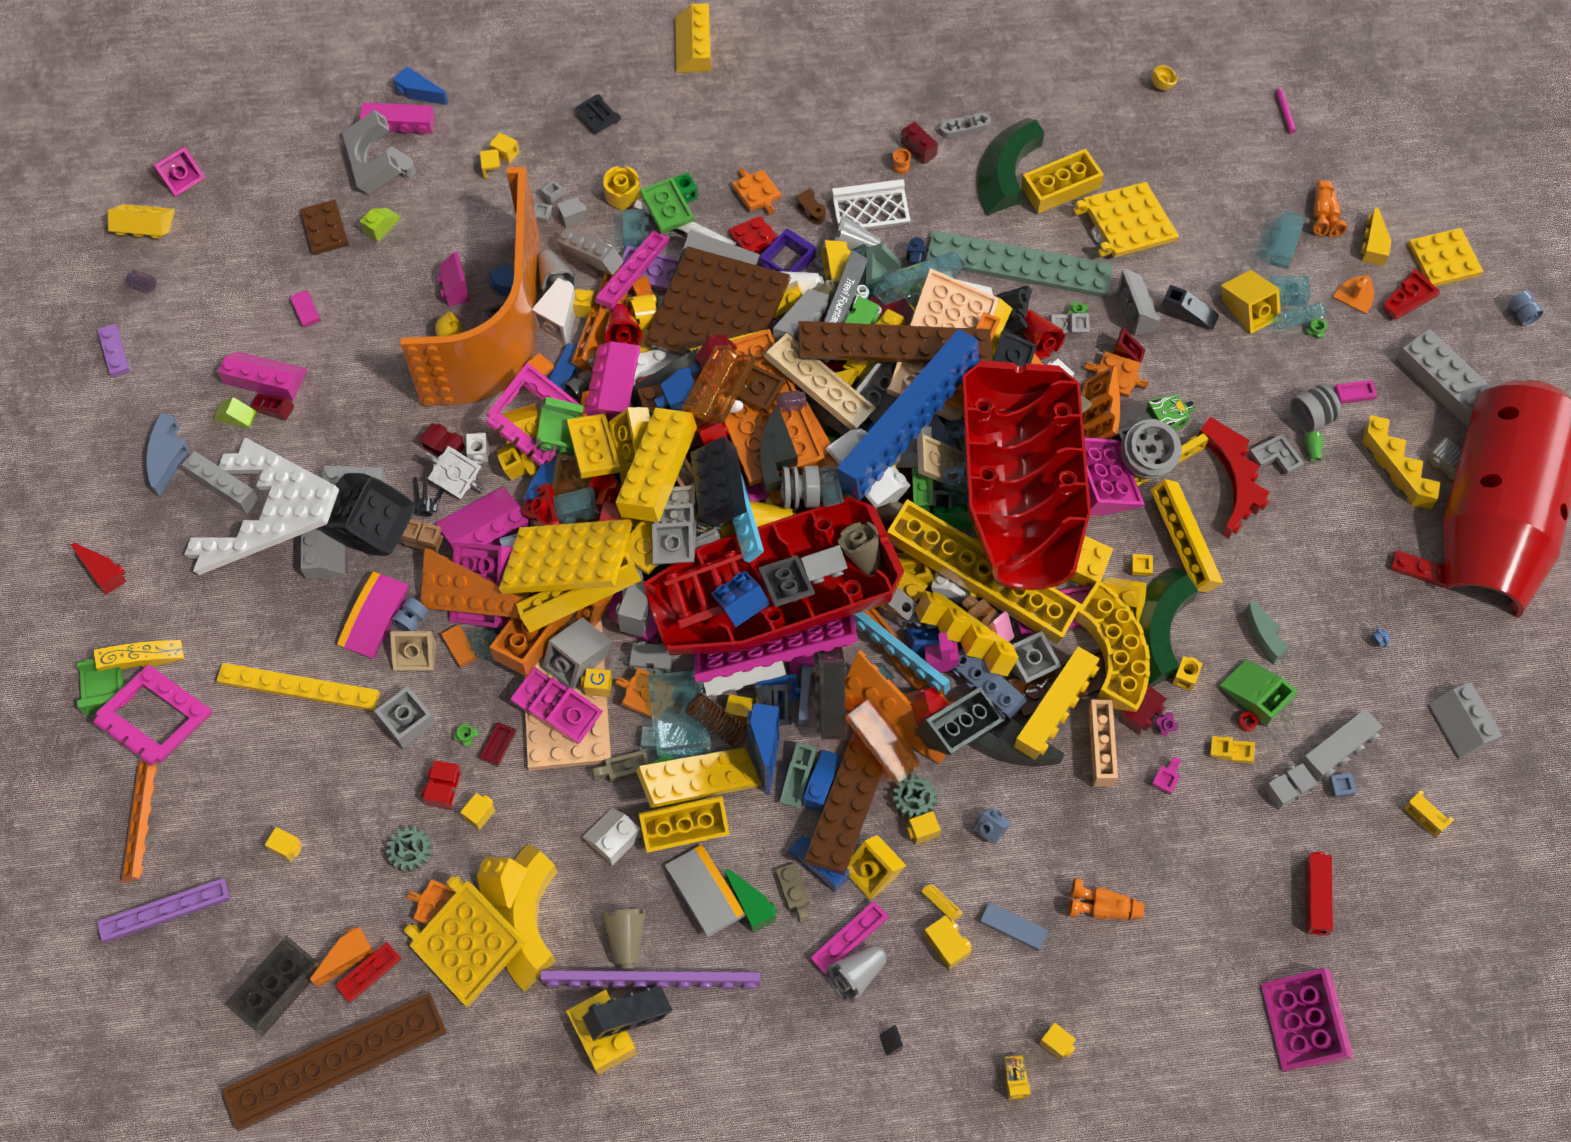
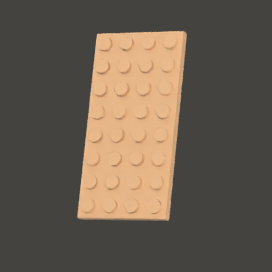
(942, 304)
(551, 749)

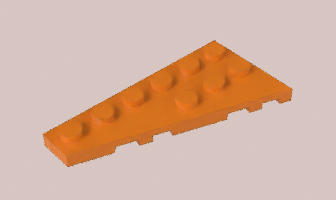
(459, 589)
(866, 682)

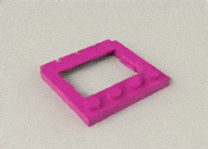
(542, 388)
(137, 740)

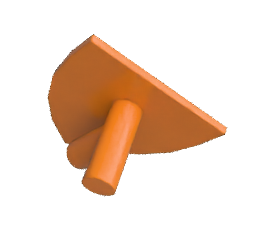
(1356, 293)

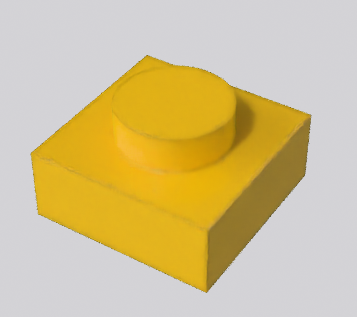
(1142, 565)

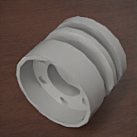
(1315, 408)
(800, 487)

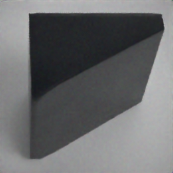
(891, 1041)

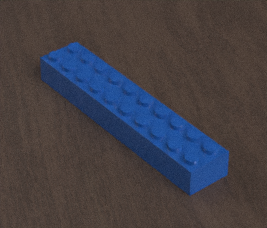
(908, 415)

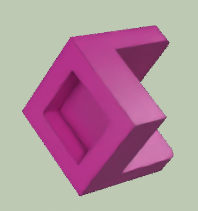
(797, 661)

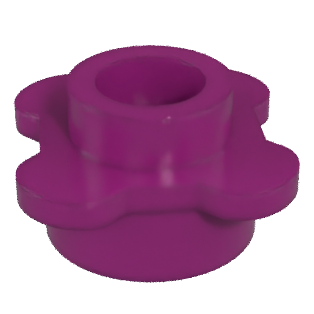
(1161, 723)

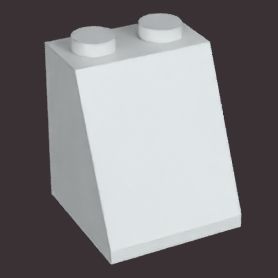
(555, 312)

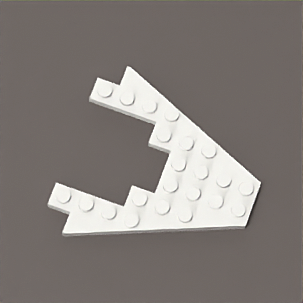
(294, 506)

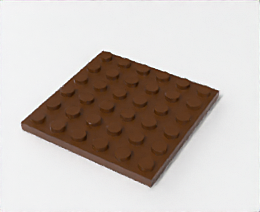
(715, 298)

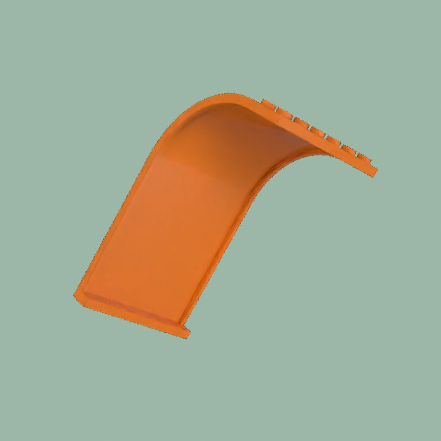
(488, 357)

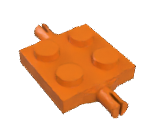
(756, 190)
(1126, 371)
(637, 693)
(431, 901)

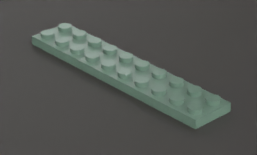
(1025, 264)

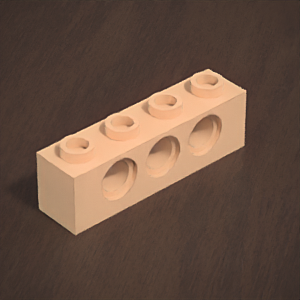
(1103, 743)

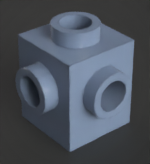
(992, 825)

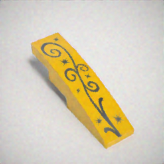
(138, 654)

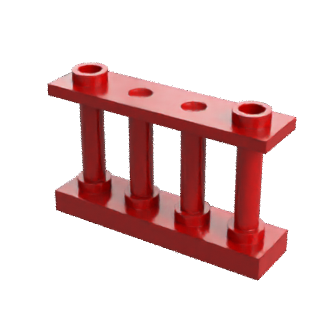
(705, 610)

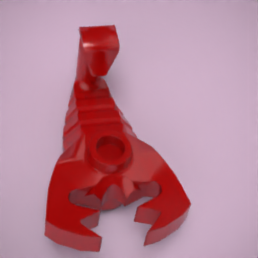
(542, 507)

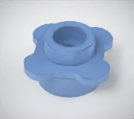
(1381, 637)

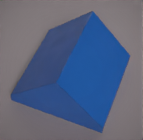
(919, 638)

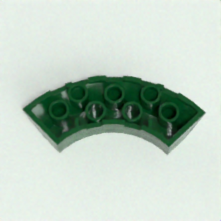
(998, 166)
(1163, 601)

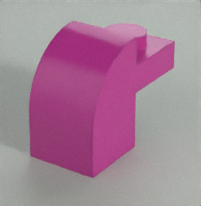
(944, 655)

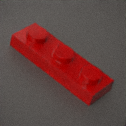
(1419, 568)
(368, 972)

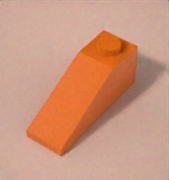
(345, 954)

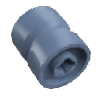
(1525, 307)
(412, 609)

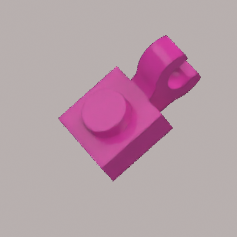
(1166, 777)

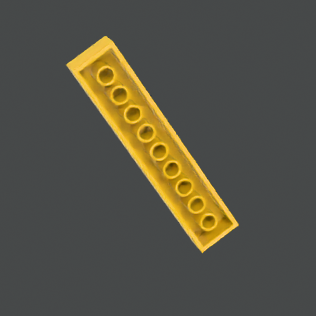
(965, 563)

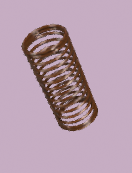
(692, 709)

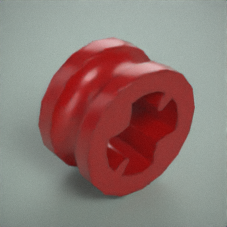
(1242, 724)

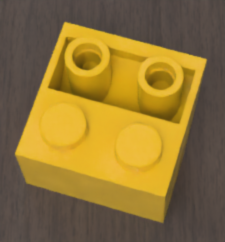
(1130, 593)

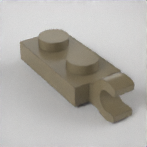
(621, 766)
(794, 890)

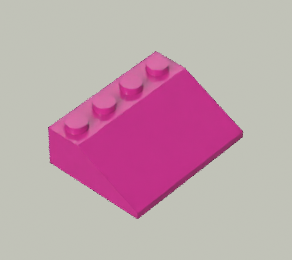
(1109, 480)
(484, 520)
(488, 562)
(1307, 1020)

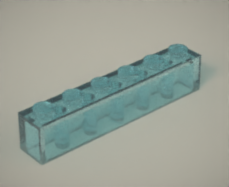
(911, 279)

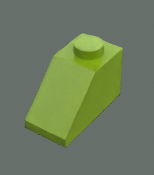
(378, 222)

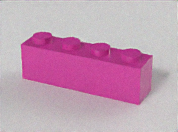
(404, 117)

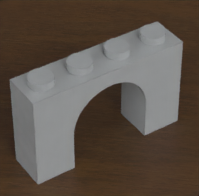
(358, 141)

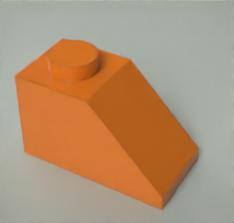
(595, 611)

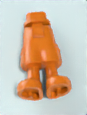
(1327, 211)
(1106, 903)

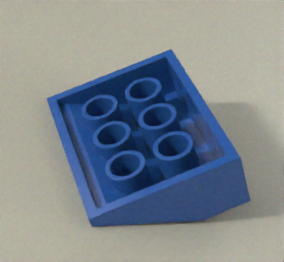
(764, 739)

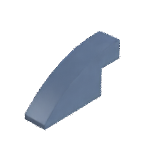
(164, 453)

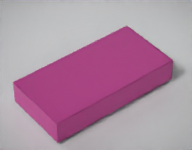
(305, 308)
(1355, 391)

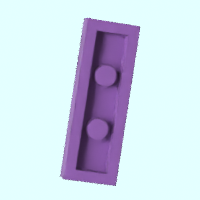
(113, 350)

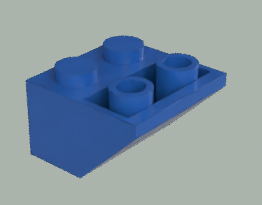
(740, 598)

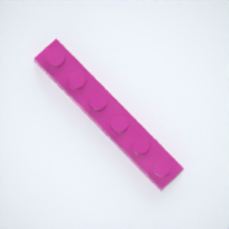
(632, 270)

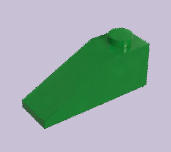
(754, 904)

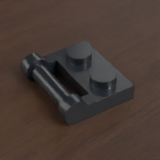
(594, 117)
(768, 696)

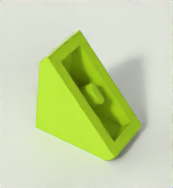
(235, 413)

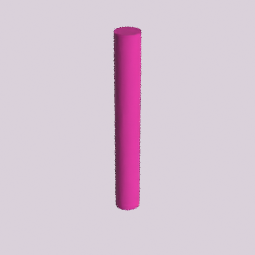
(1285, 110)

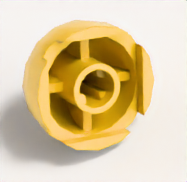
(448, 325)

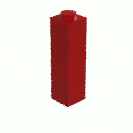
(1319, 894)

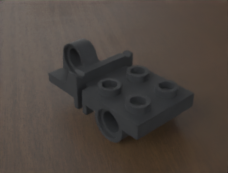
(1018, 300)

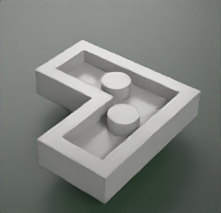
(1279, 450)

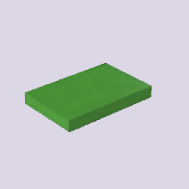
(666, 205)

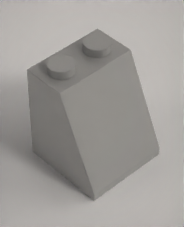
(574, 651)

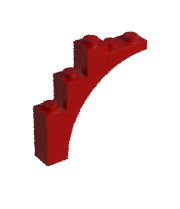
(1231, 451)

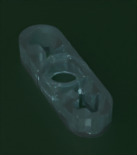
(1300, 315)

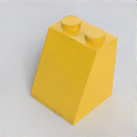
(1251, 300)

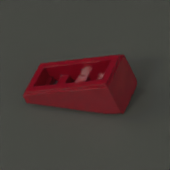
(281, 412)

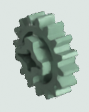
(908, 802)
(405, 856)

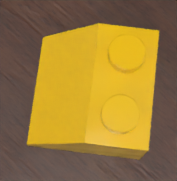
(874, 866)
(500, 880)

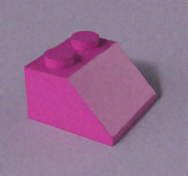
(178, 171)
(453, 281)

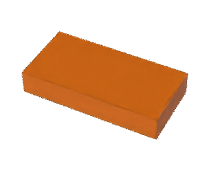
(459, 645)

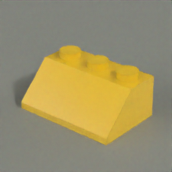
(140, 220)

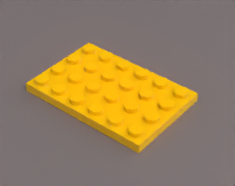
(566, 556)

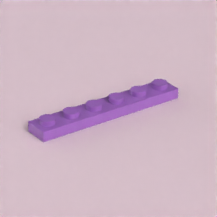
(163, 910)

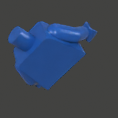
(678, 387)

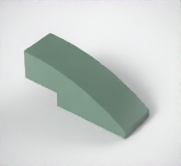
(1265, 632)
(798, 774)

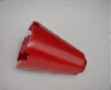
(622, 326)
(1043, 333)

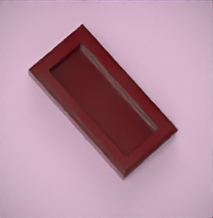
(497, 744)

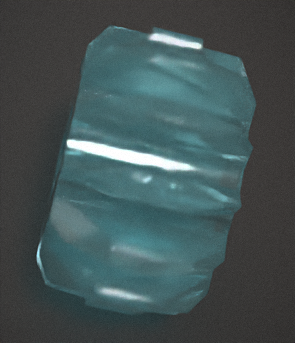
(481, 643)

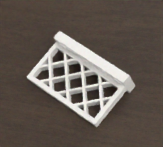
(872, 191)

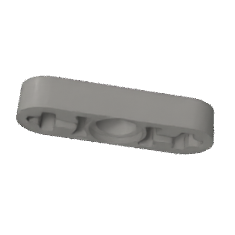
(960, 131)

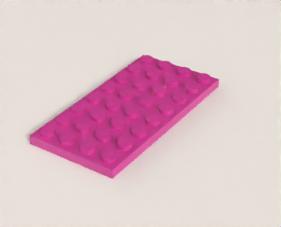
(804, 644)

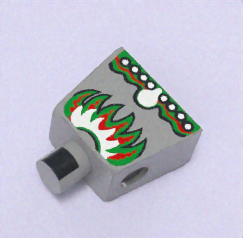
(901, 610)

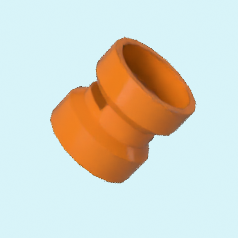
(901, 161)

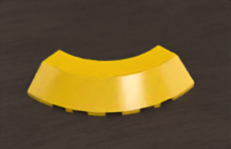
(1121, 644)
(523, 916)

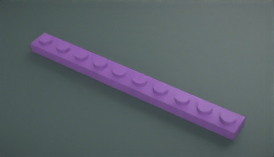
(642, 979)

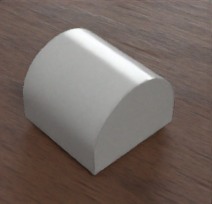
(552, 192)

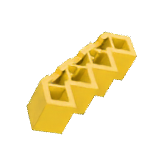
(1403, 470)
(973, 635)

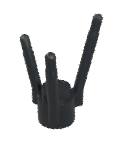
(425, 506)

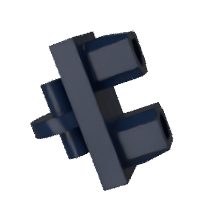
(915, 251)

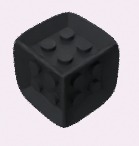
(369, 514)

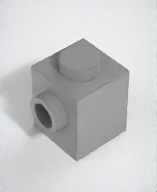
(572, 212)

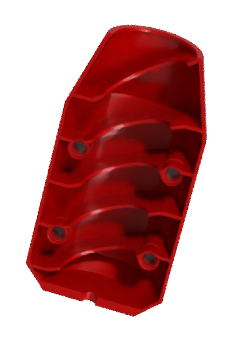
(1026, 471)
(1510, 491)
(781, 539)

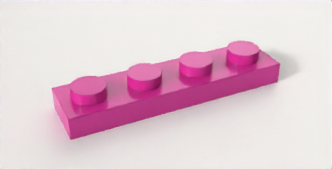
(850, 937)

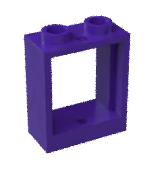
(796, 243)

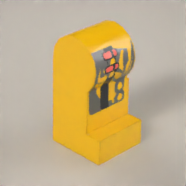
(1016, 1077)

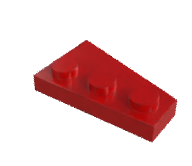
(1412, 294)

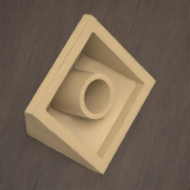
(413, 650)

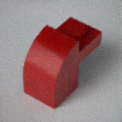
(606, 489)

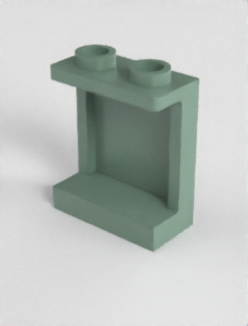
(880, 262)

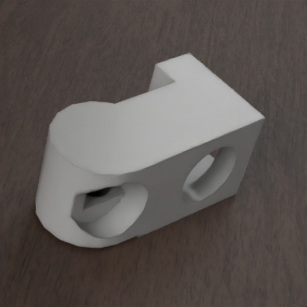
(406, 163)

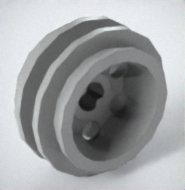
(1142, 463)

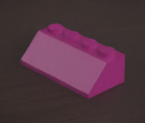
(261, 375)
(612, 379)

